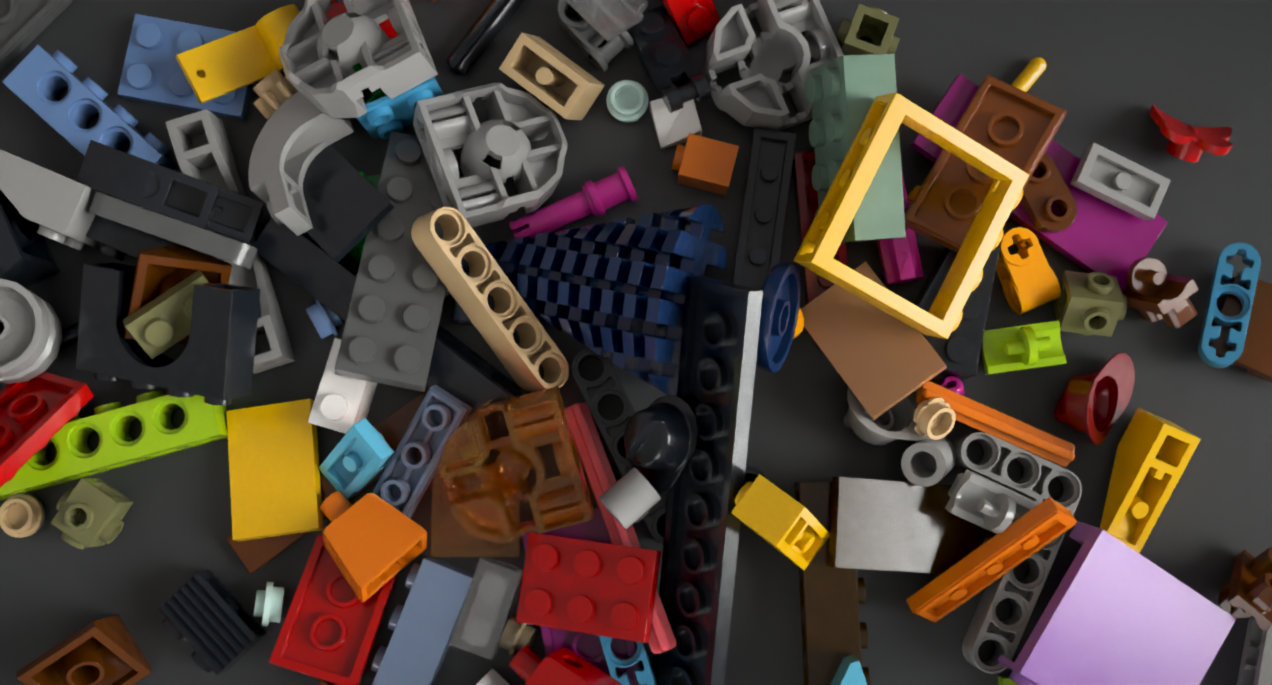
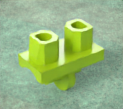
(1022, 347)

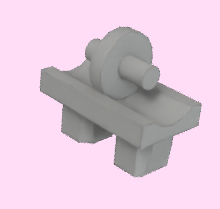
(986, 502)

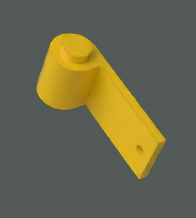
(237, 58)

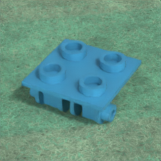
(396, 113)

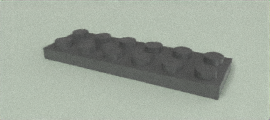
(396, 290)

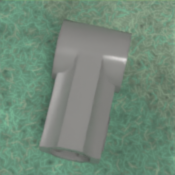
(630, 498)

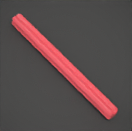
(601, 479)

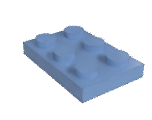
(155, 76)

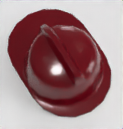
(1098, 398)

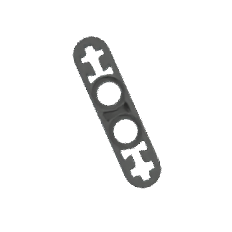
(173, 230)

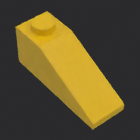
(1144, 476)
(780, 521)

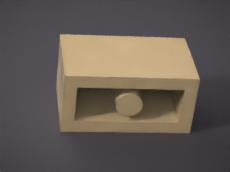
(551, 77)

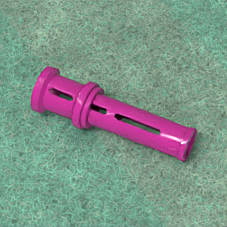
(592, 199)

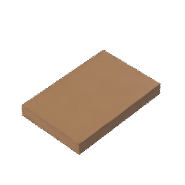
(869, 348)

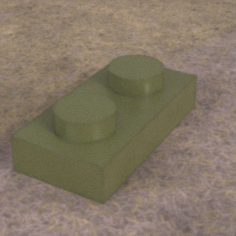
(165, 318)

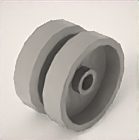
(27, 333)

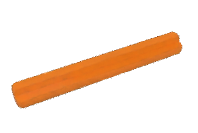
(1001, 425)

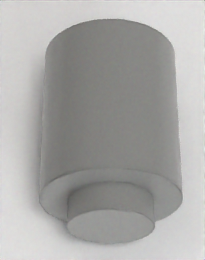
(928, 461)

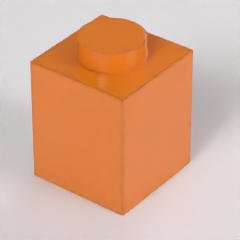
(705, 164)

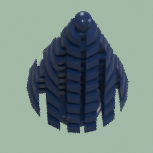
(605, 284)

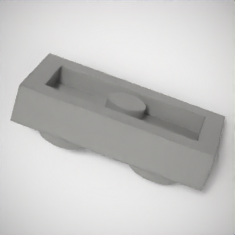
(1120, 182)

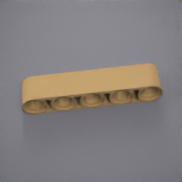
(472, 293)

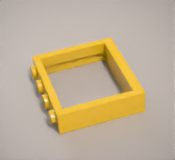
(851, 185)

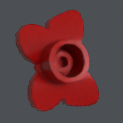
(1189, 141)

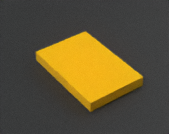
(273, 470)

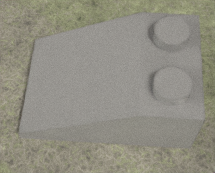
(49, 200)

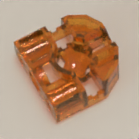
(531, 423)

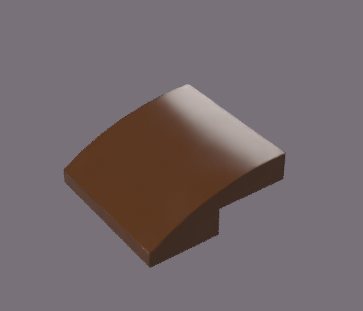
(1258, 342)

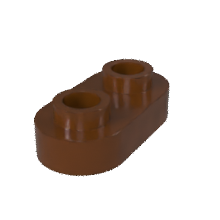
(1042, 192)

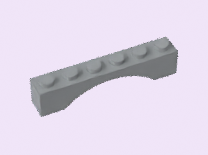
(206, 154)

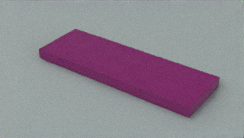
(1101, 234)

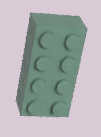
(840, 101)

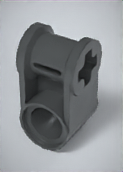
(589, 41)

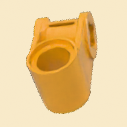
(1026, 274)

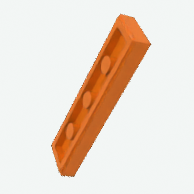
(992, 560)

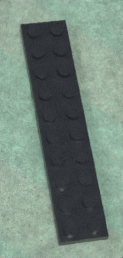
(700, 530)

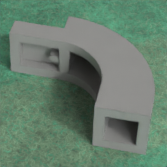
(283, 155)

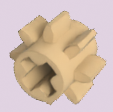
(273, 93)

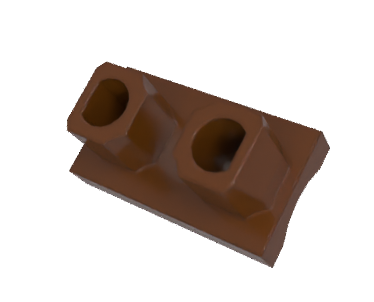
(1159, 293)
(1250, 588)

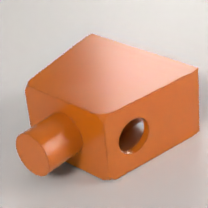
(370, 540)

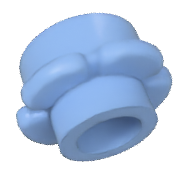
(323, 319)

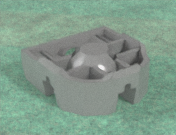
(780, 48)
(323, 50)
(513, 123)

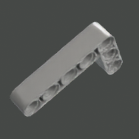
(1022, 593)

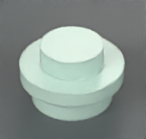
(627, 101)
(269, 604)

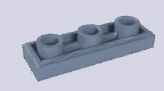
(407, 476)

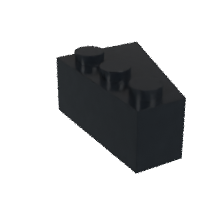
(964, 344)

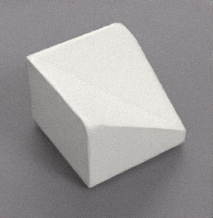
(675, 126)

